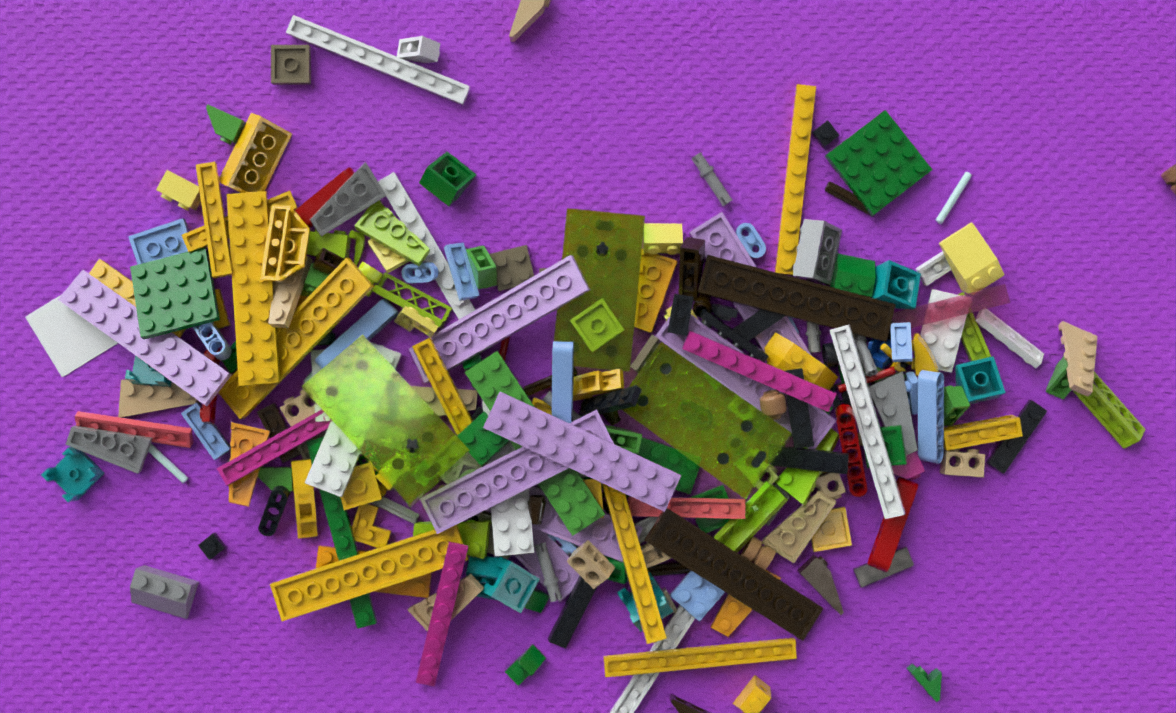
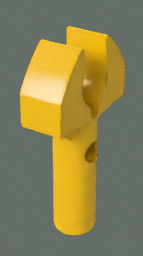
(888, 351)

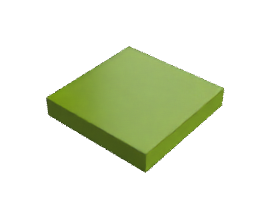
(597, 325)

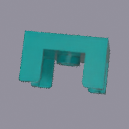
(146, 375)
(74, 474)
(512, 585)
(662, 603)

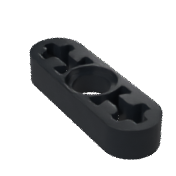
(272, 503)

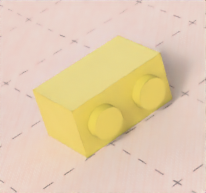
(179, 189)
(662, 238)

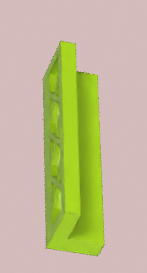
(401, 302)
(1109, 414)
(740, 531)

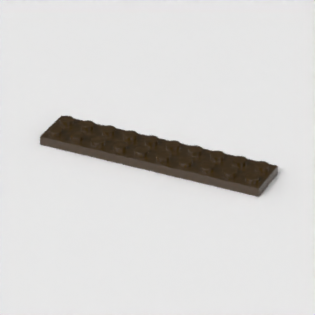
(796, 298)
(733, 573)

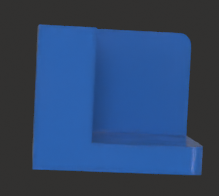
(879, 357)

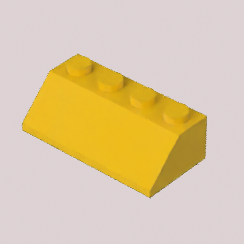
(255, 155)

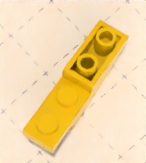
(923, 356)
(597, 383)
(304, 499)

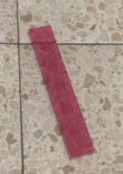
(953, 306)

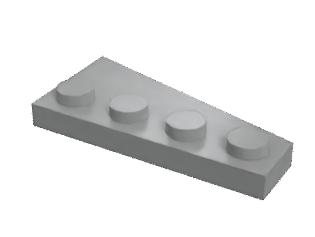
(350, 199)
(893, 407)
(114, 447)

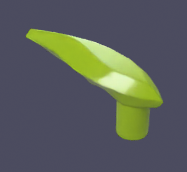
(359, 246)

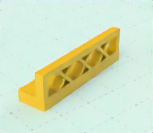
(982, 432)

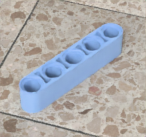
(367, 325)
(214, 341)
(562, 380)
(931, 416)

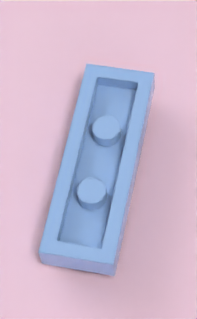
(461, 271)
(207, 433)

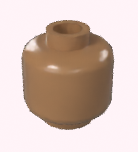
(773, 404)

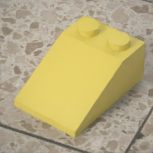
(971, 259)

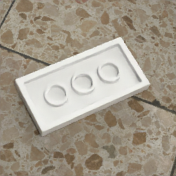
(944, 335)

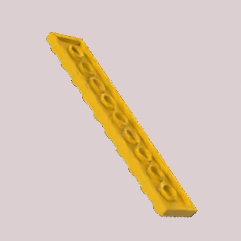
(251, 297)
(308, 326)
(363, 573)

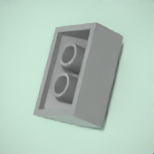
(817, 251)
(163, 591)

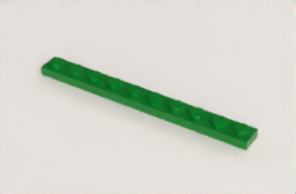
(344, 543)

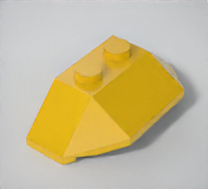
(285, 244)
(789, 356)

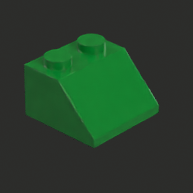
(447, 178)
(854, 275)

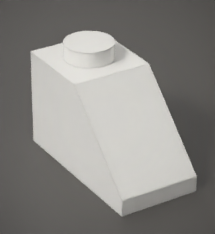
(419, 49)

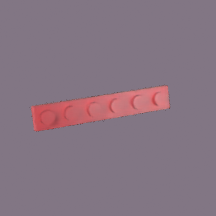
(159, 432)
(693, 508)

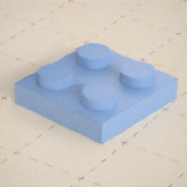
(696, 595)

